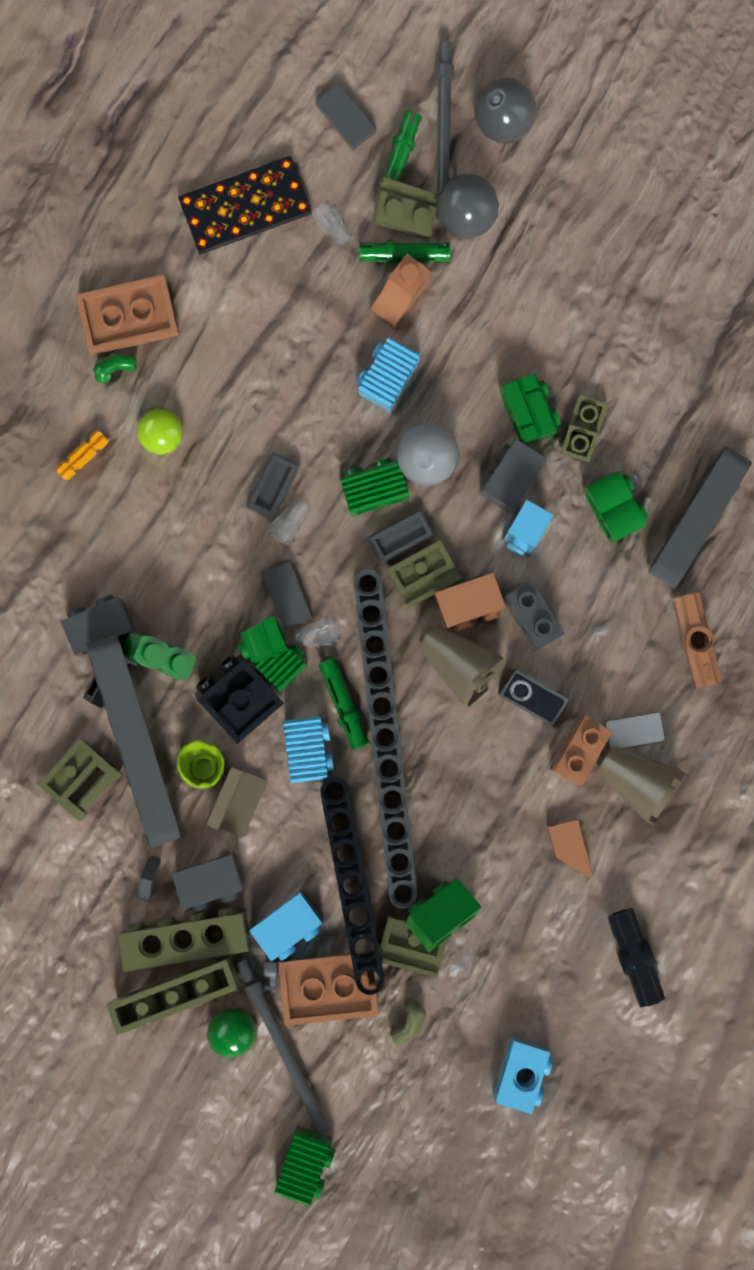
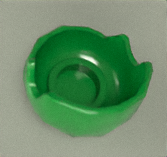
(232, 1032)

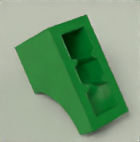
(263, 641)

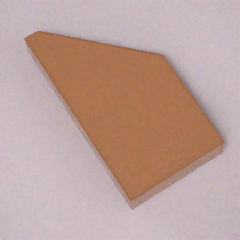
(570, 846)

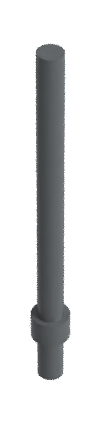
(444, 75)
(255, 990)

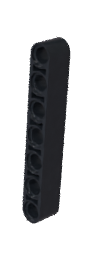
(361, 898)

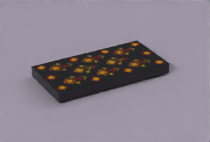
(245, 205)

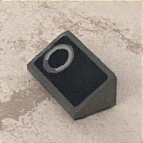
(534, 697)

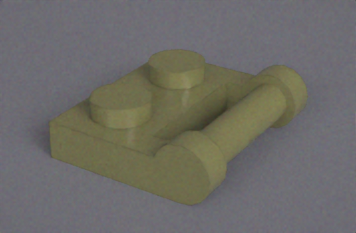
(72, 772)

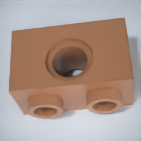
(581, 750)

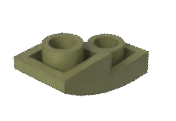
(583, 428)

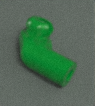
(111, 363)

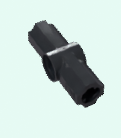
(636, 957)

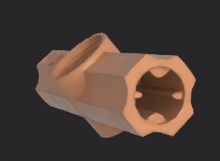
(701, 661)

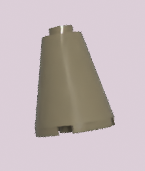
(461, 663)
(640, 781)

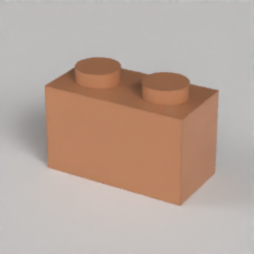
(470, 602)

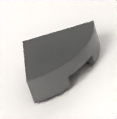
(148, 878)
(271, 974)

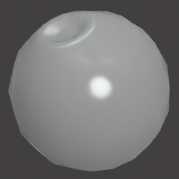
(427, 454)

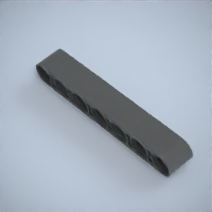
(132, 740)

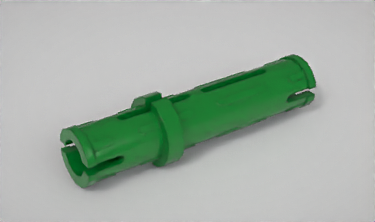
(403, 145)
(395, 252)
(346, 710)

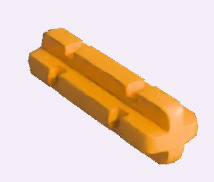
(82, 455)

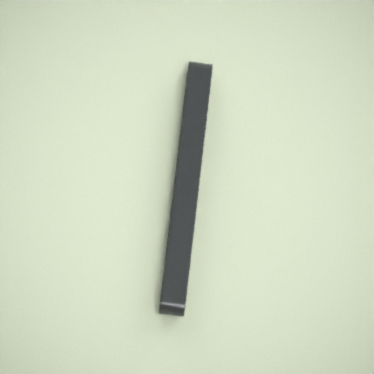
(380, 753)

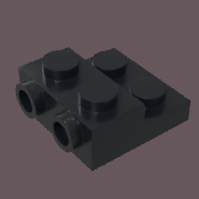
(237, 697)

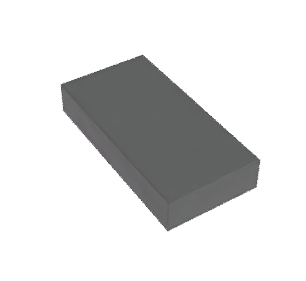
(345, 116)
(273, 486)
(401, 537)
(286, 595)

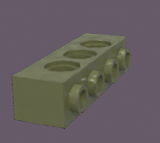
(137, 956)
(173, 994)

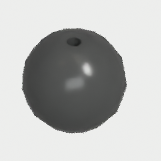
(505, 110)
(467, 206)

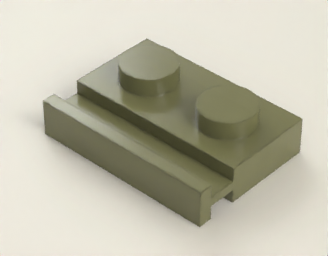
(405, 208)
(424, 574)
(404, 950)

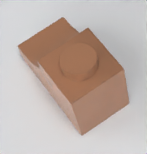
(401, 291)

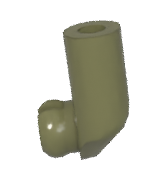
(413, 1023)

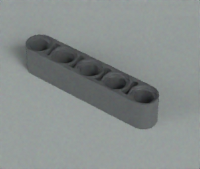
(700, 517)

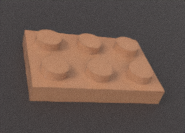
(127, 315)
(325, 990)

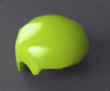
(160, 431)
(200, 764)

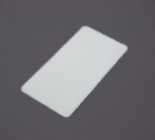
(636, 730)

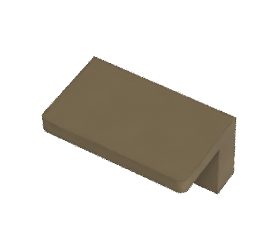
(237, 802)

